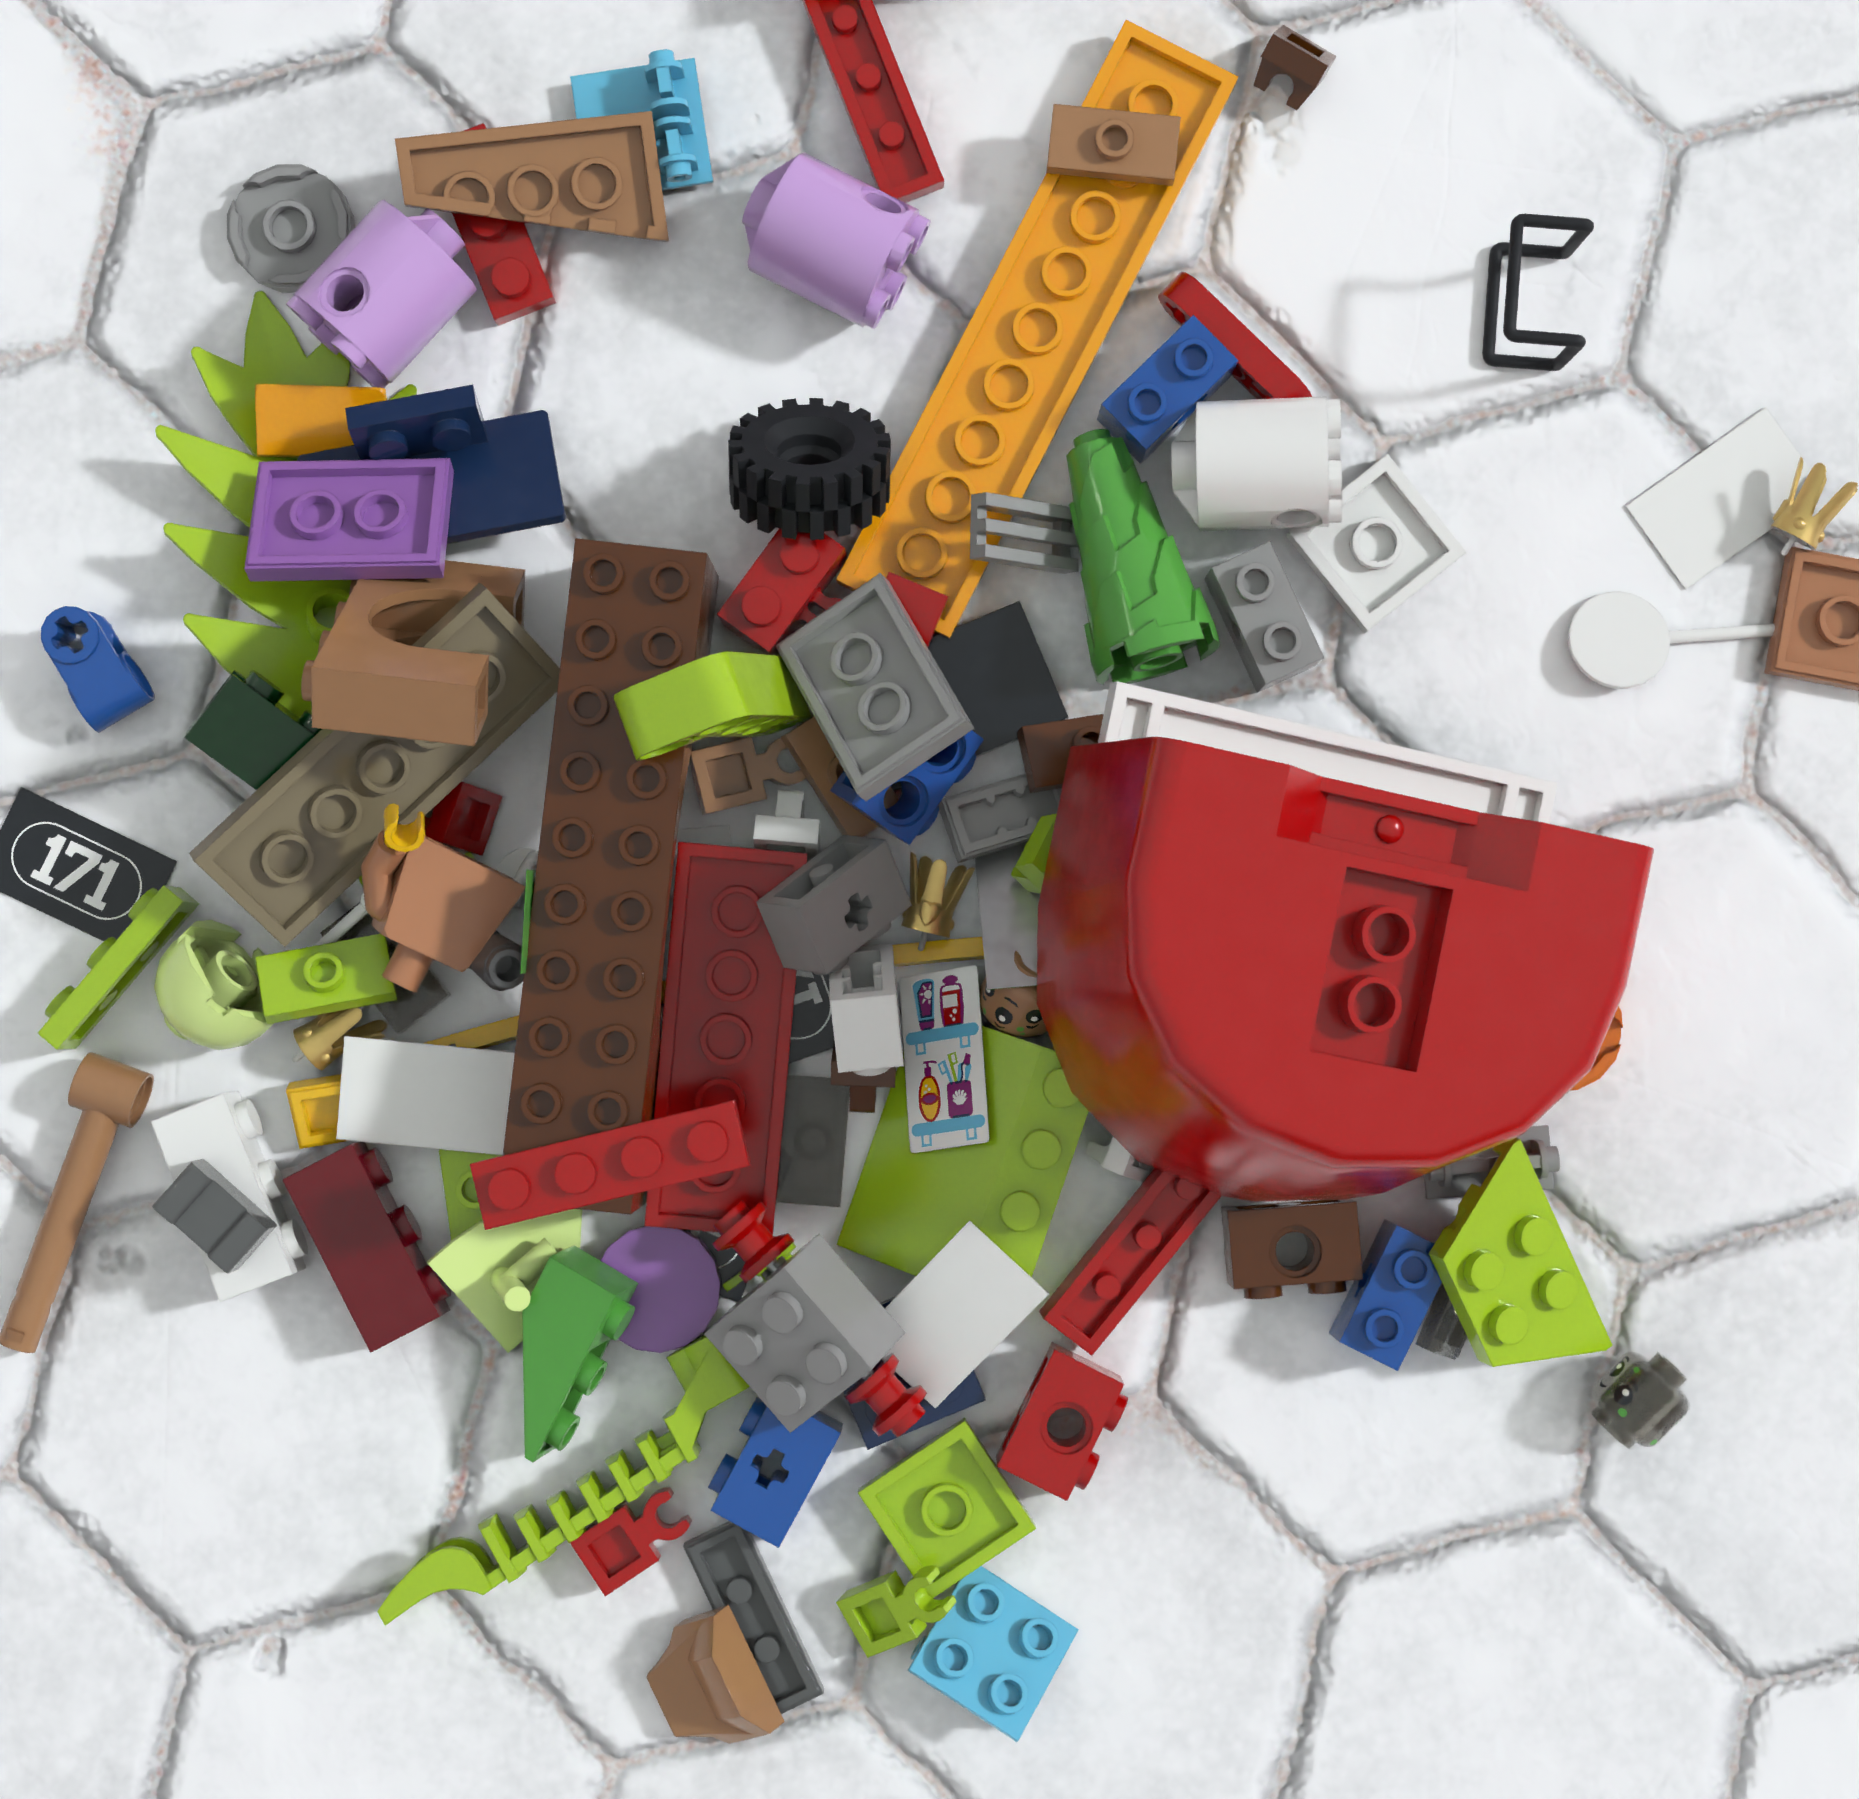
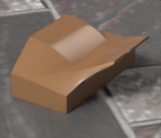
(712, 1682)

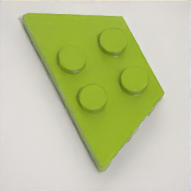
(1515, 1271)

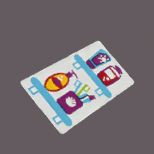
(944, 1059)

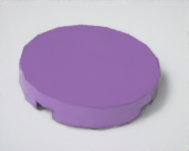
(675, 1287)

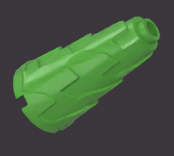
(1131, 573)

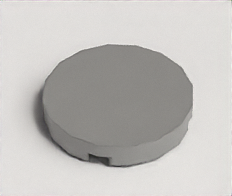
(287, 224)

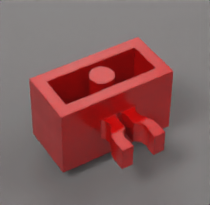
(783, 589)

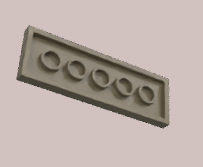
(319, 814)

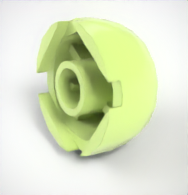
(210, 988)

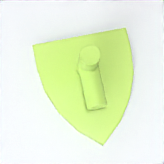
(500, 1267)

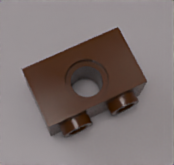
(1331, 1239)

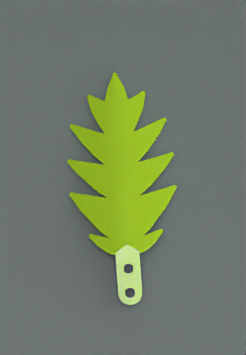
(230, 476)

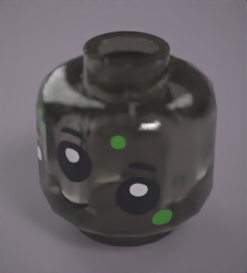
(1640, 1399)

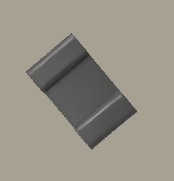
(215, 1215)

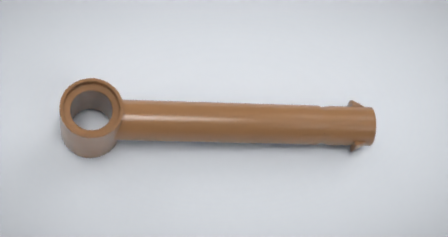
(108, 1096)

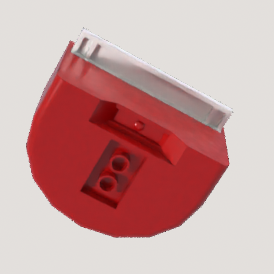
(1318, 949)

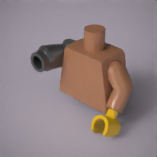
(438, 907)

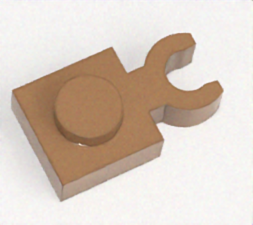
(734, 774)

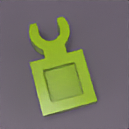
(889, 1613)

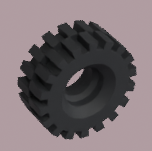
(809, 468)

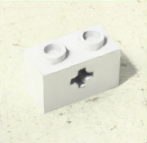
(866, 1012)

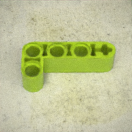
(711, 698)

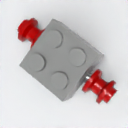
(809, 1330)

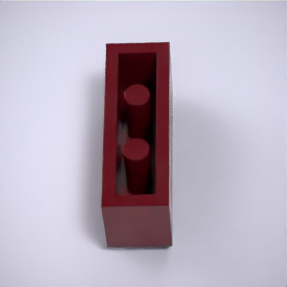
(368, 1243)

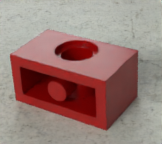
(1054, 1462)

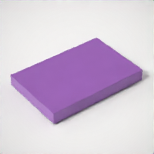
(350, 520)

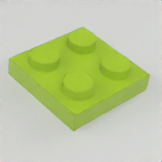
(947, 1507)

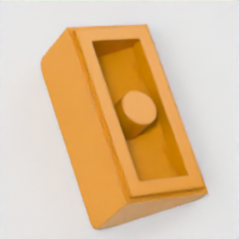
(306, 417)

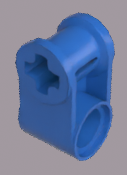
(101, 675)

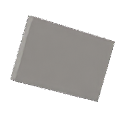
(874, 687)

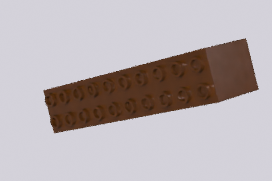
(605, 854)

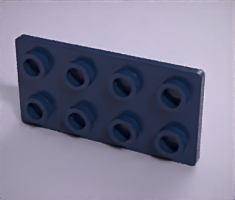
(500, 465)

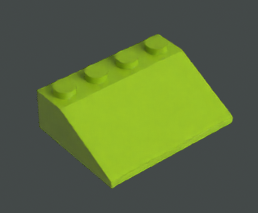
(1006, 1187)

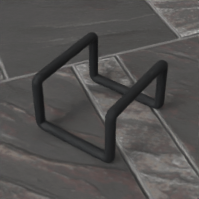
(1515, 250)

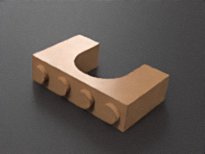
(384, 686)

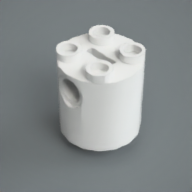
(1260, 464)

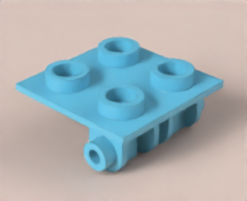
(673, 96)
(993, 1652)

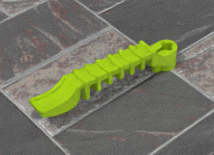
(467, 1566)

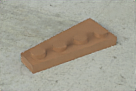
(553, 174)

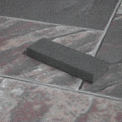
(737, 1576)

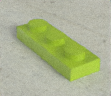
(116, 966)

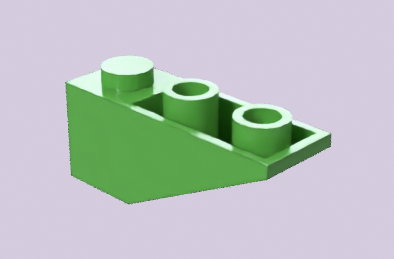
(565, 1333)

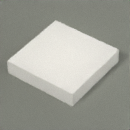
(1382, 548)

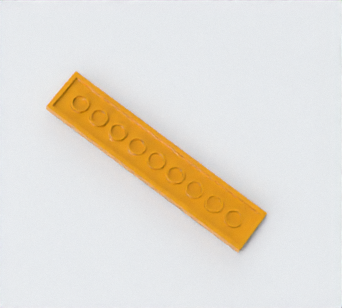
(1035, 333)

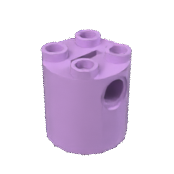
(831, 238)
(385, 291)

